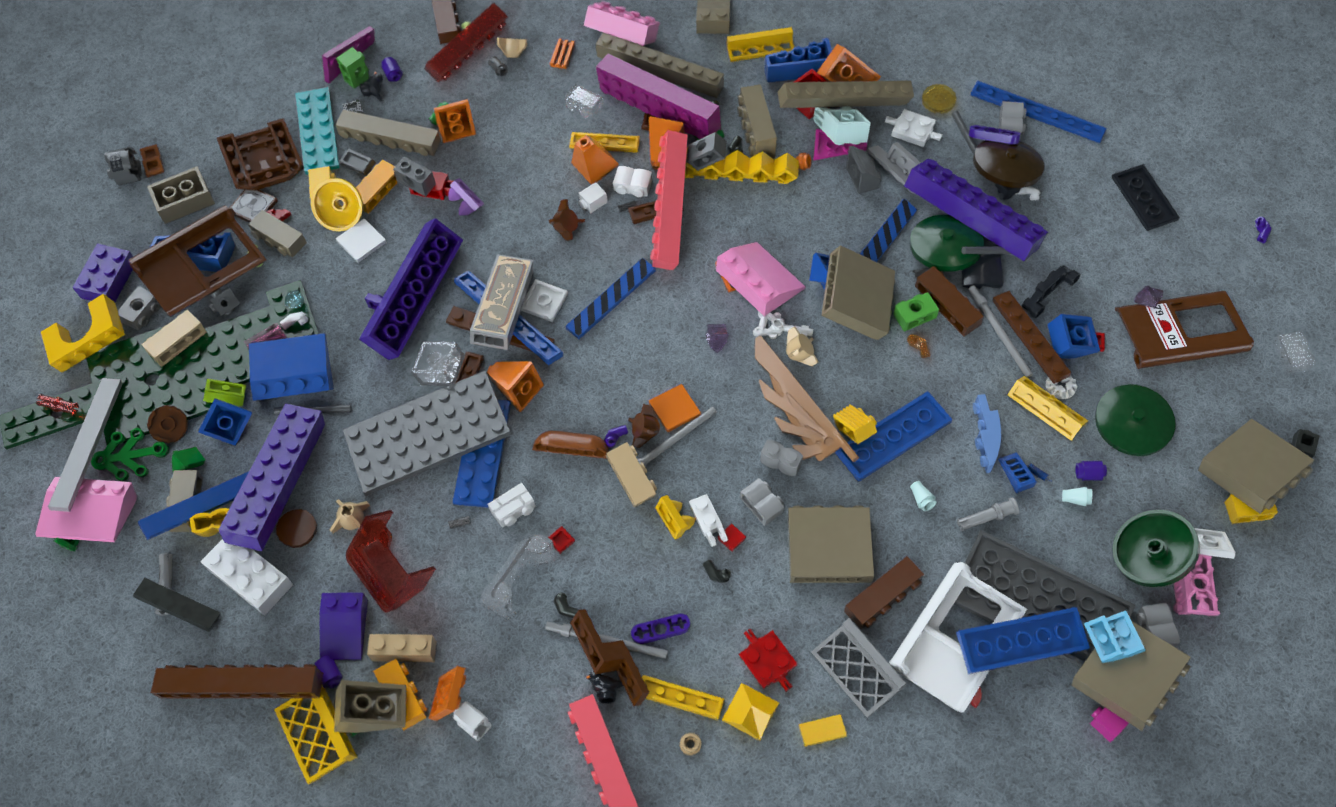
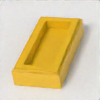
(822, 730)

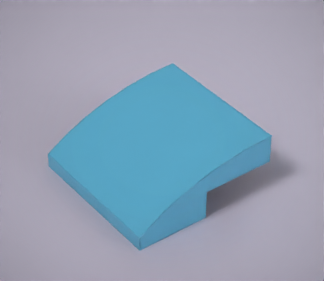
(1114, 637)

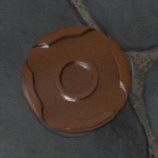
(167, 424)
(296, 528)

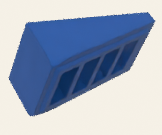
(1014, 480)

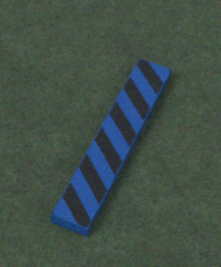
(889, 230)
(610, 298)

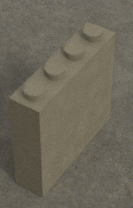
(858, 293)
(1256, 466)
(830, 544)
(1134, 684)

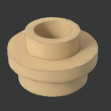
(690, 737)

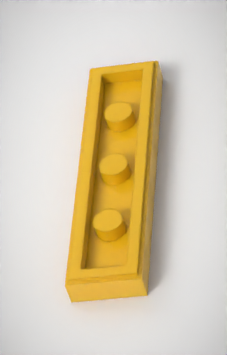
(610, 142)
(683, 698)

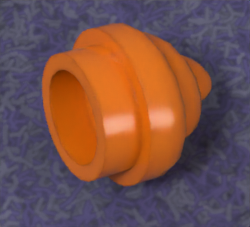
(804, 161)

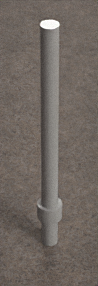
(981, 302)
(677, 436)
(567, 631)

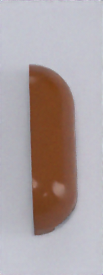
(571, 444)

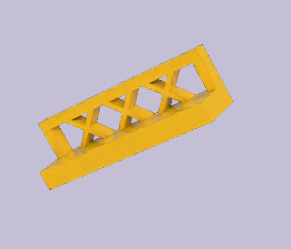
(759, 41)
(1047, 407)

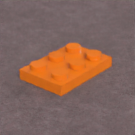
(447, 693)

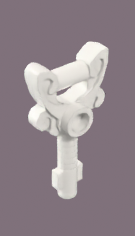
(777, 327)

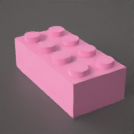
(621, 23)

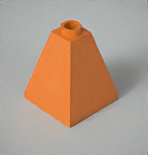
(658, 128)
(592, 159)
(516, 381)

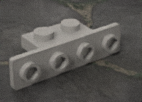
(897, 161)

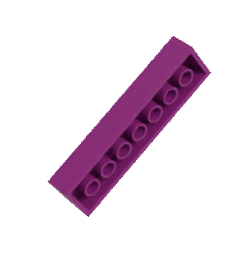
(657, 96)

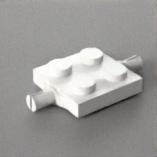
(913, 128)

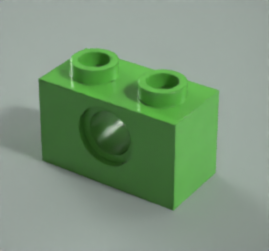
(353, 67)
(909, 319)

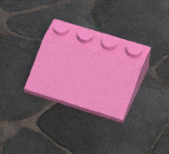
(758, 277)
(95, 514)

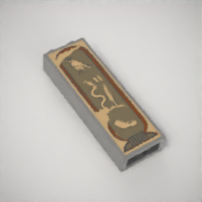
(501, 302)

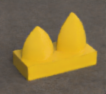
(669, 512)

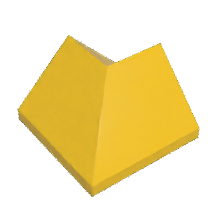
(750, 711)

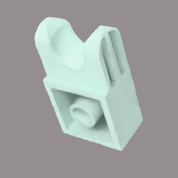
(842, 124)

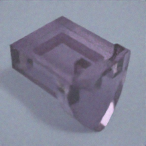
(1149, 296)
(716, 336)

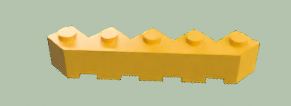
(759, 168)

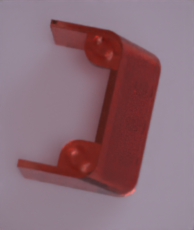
(379, 568)

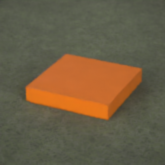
(674, 408)

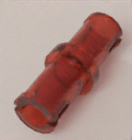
(57, 404)

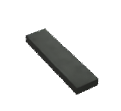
(176, 604)

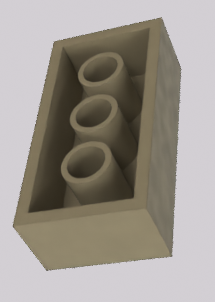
(756, 121)

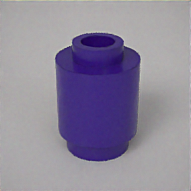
(391, 69)
(1090, 470)
(332, 674)

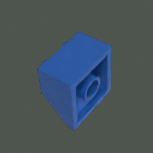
(1073, 336)

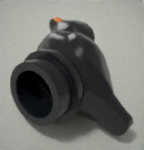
(372, 86)
(604, 686)

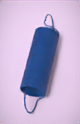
(1038, 472)

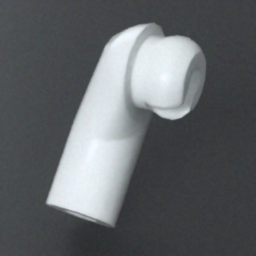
(1034, 193)
(292, 318)

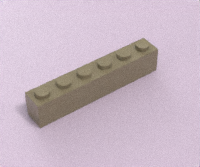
(388, 133)

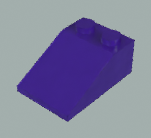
(342, 625)

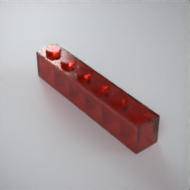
(466, 42)

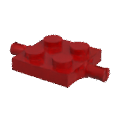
(768, 659)

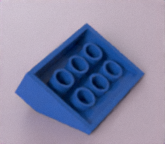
(289, 367)

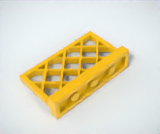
(339, 739)

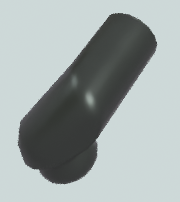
(733, 146)
(716, 575)
(562, 606)

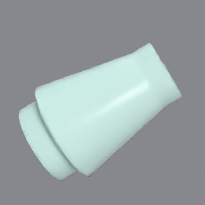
(923, 496)
(1079, 496)

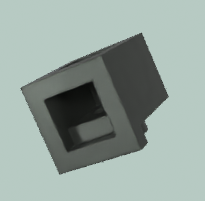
(1306, 442)

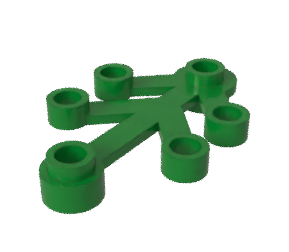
(126, 455)

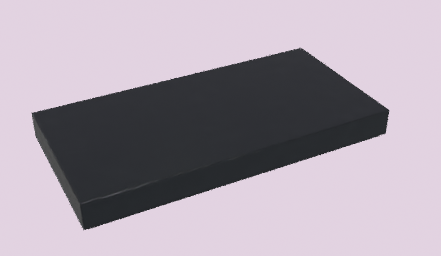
(1145, 197)

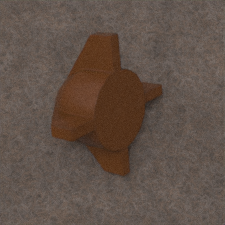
(565, 220)
(644, 426)

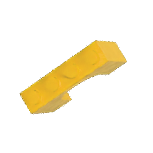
(105, 329)

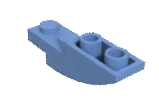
(989, 434)

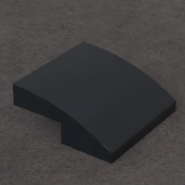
(984, 272)

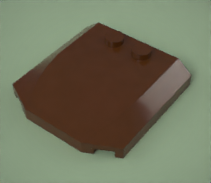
(261, 156)

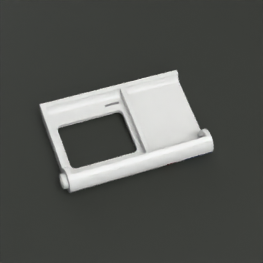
(934, 658)

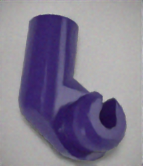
(1263, 228)
(613, 435)

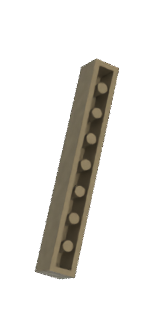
(662, 65)
(845, 94)

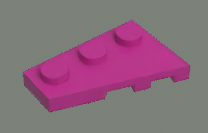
(826, 148)

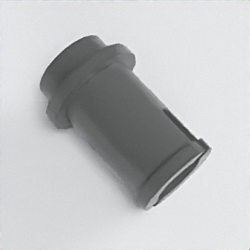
(500, 68)

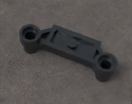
(1044, 288)

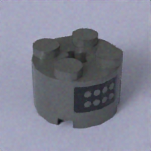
(123, 166)

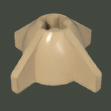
(512, 47)
(800, 347)
(349, 515)

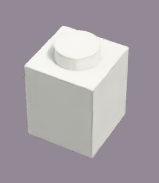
(592, 198)

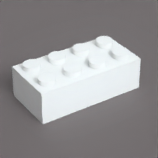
(247, 575)

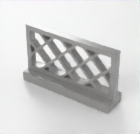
(875, 660)

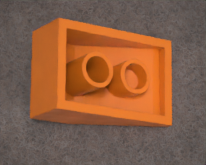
(845, 67)
(454, 121)

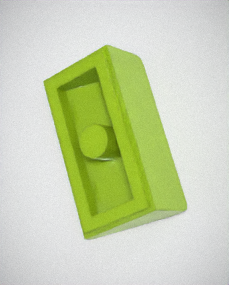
(225, 391)

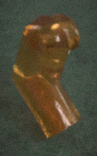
(920, 344)

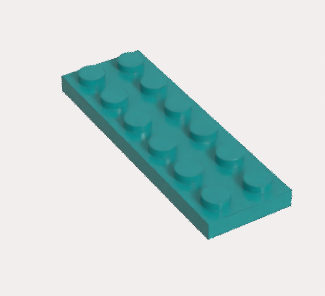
(317, 129)

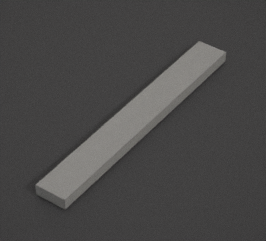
(85, 445)

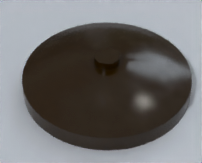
(1008, 163)

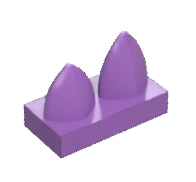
(470, 200)

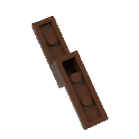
(609, 657)

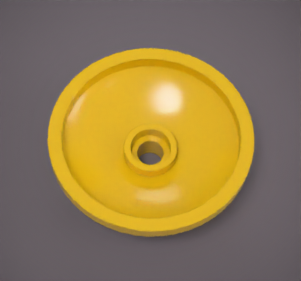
(327, 208)

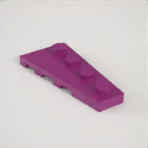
(359, 42)

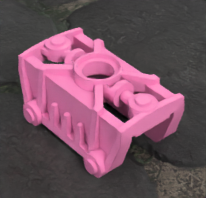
(1185, 589)

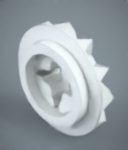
(1060, 392)

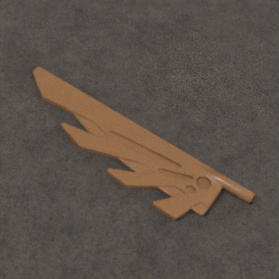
(803, 413)

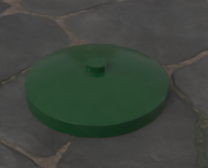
(939, 243)
(1135, 420)
(1156, 548)

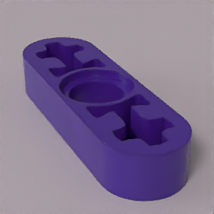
(994, 134)
(664, 621)

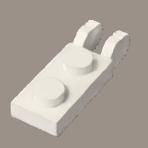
(707, 518)

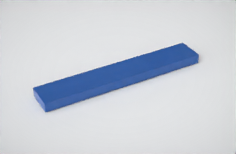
(184, 510)

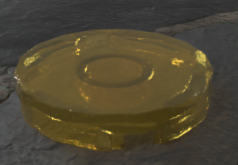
(938, 98)

